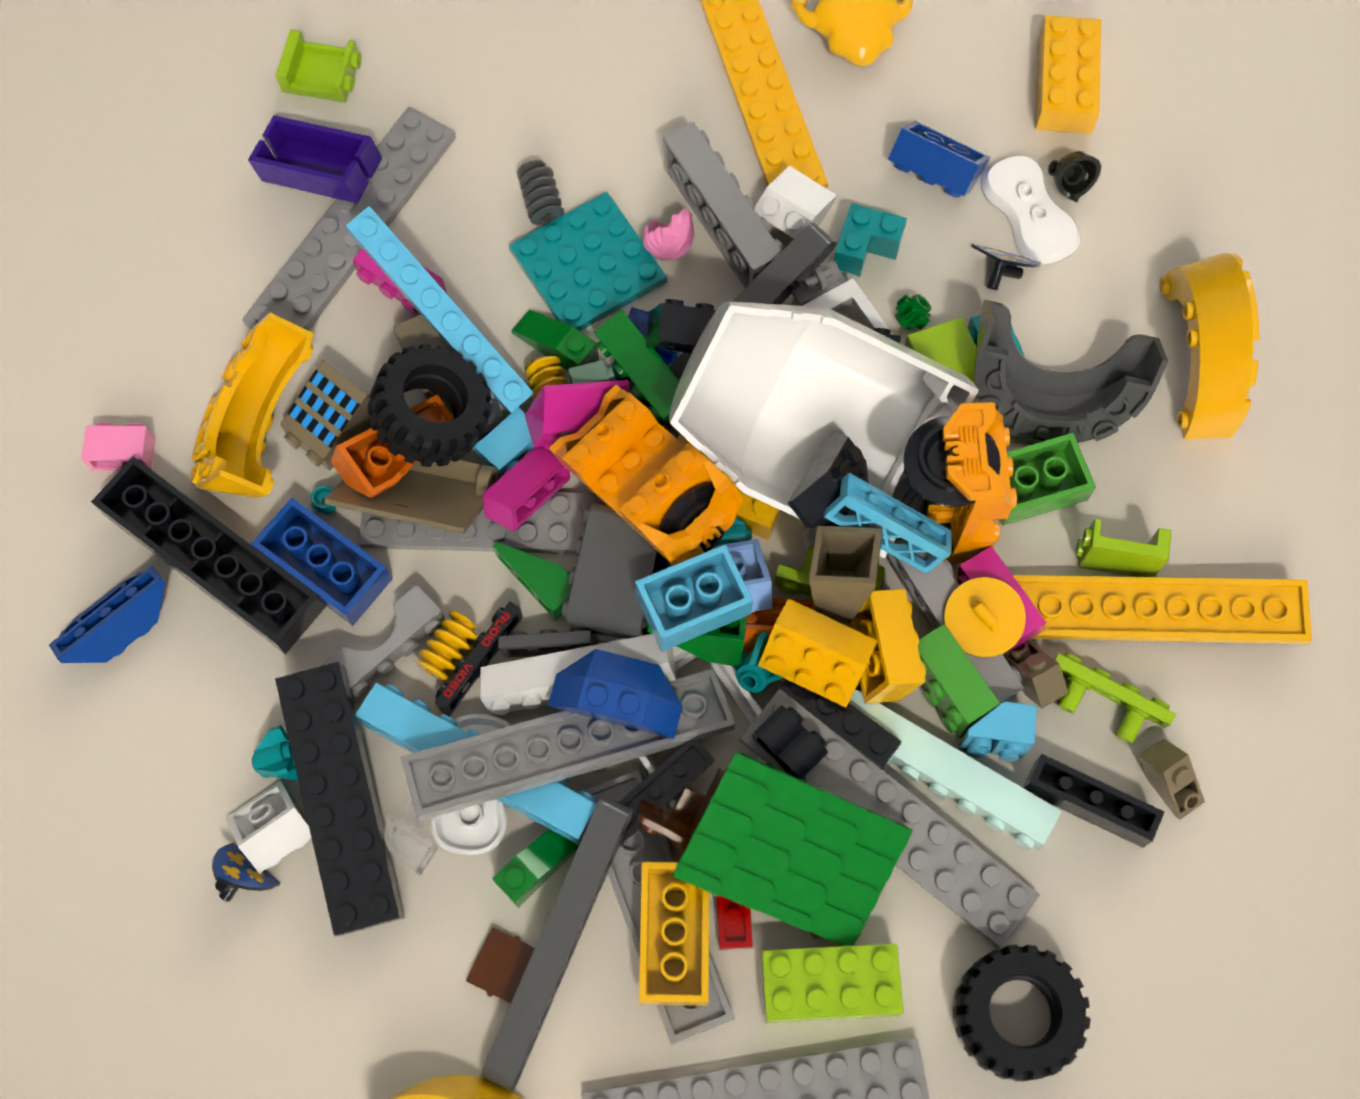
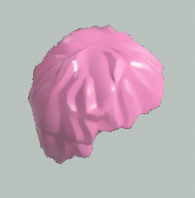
(670, 239)

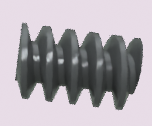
(539, 192)

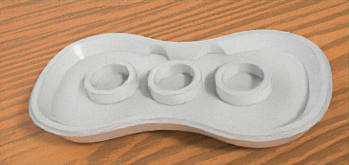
(1038, 224)
(479, 826)

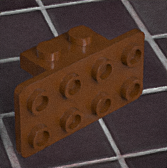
(673, 824)

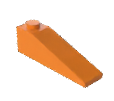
(369, 465)

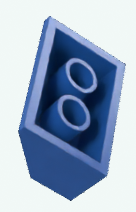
(938, 159)

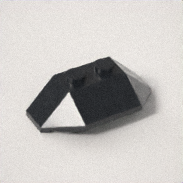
(823, 480)

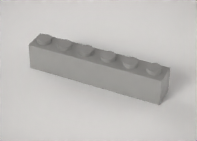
(931, 595)

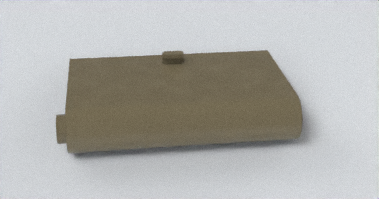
(428, 496)

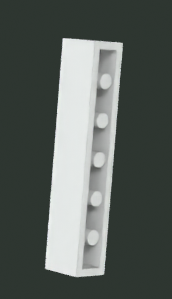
(530, 680)

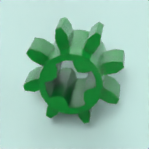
(913, 311)

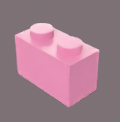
(112, 446)

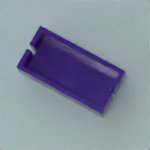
(315, 159)

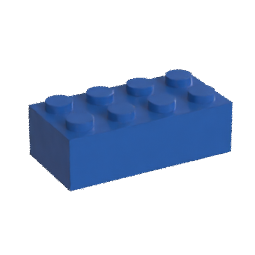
(323, 560)

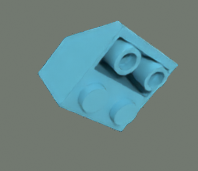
(1002, 732)

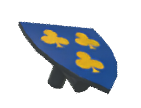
(1001, 269)
(235, 871)

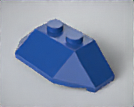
(112, 621)
(618, 692)

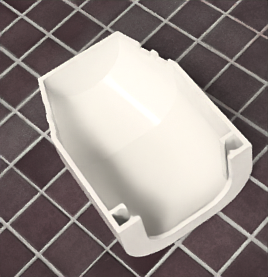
(785, 376)

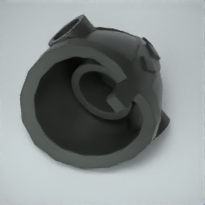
(1071, 171)

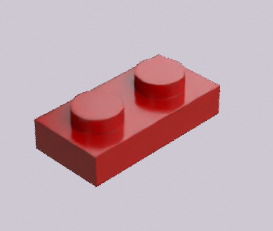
(733, 925)

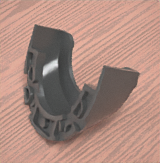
(1052, 404)

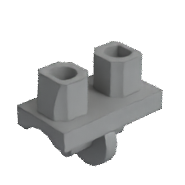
(819, 282)

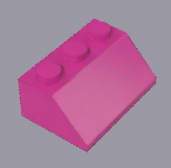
(565, 409)

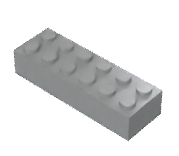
(719, 203)

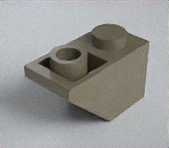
(1039, 673)
(1172, 777)

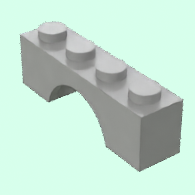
(415, 619)

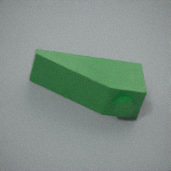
(556, 339)
(541, 578)
(719, 645)
(534, 866)

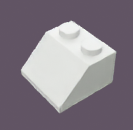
(794, 202)
(269, 827)

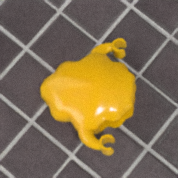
(855, 27)

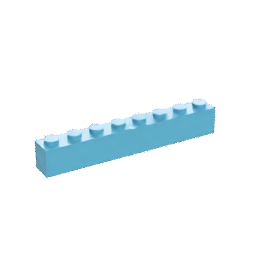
(437, 308)
(417, 729)

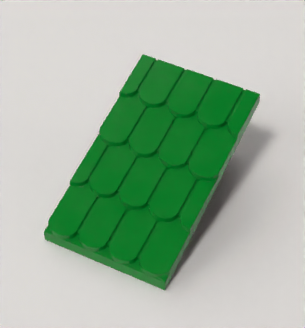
(790, 850)

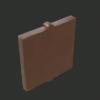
(500, 965)

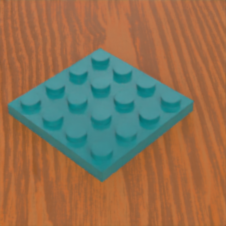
(588, 263)

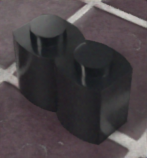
(790, 742)

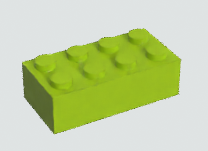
(831, 983)

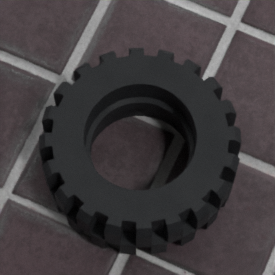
(447, 376)
(1065, 1004)

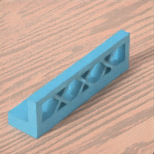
(896, 522)

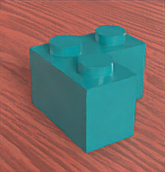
(865, 233)

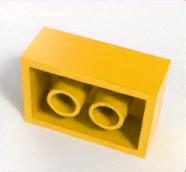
(817, 652)
(895, 662)

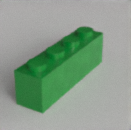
(641, 364)

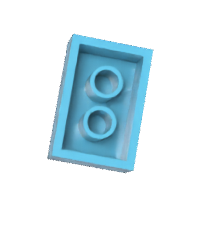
(693, 597)

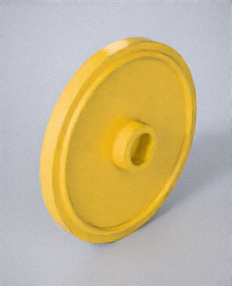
(985, 617)

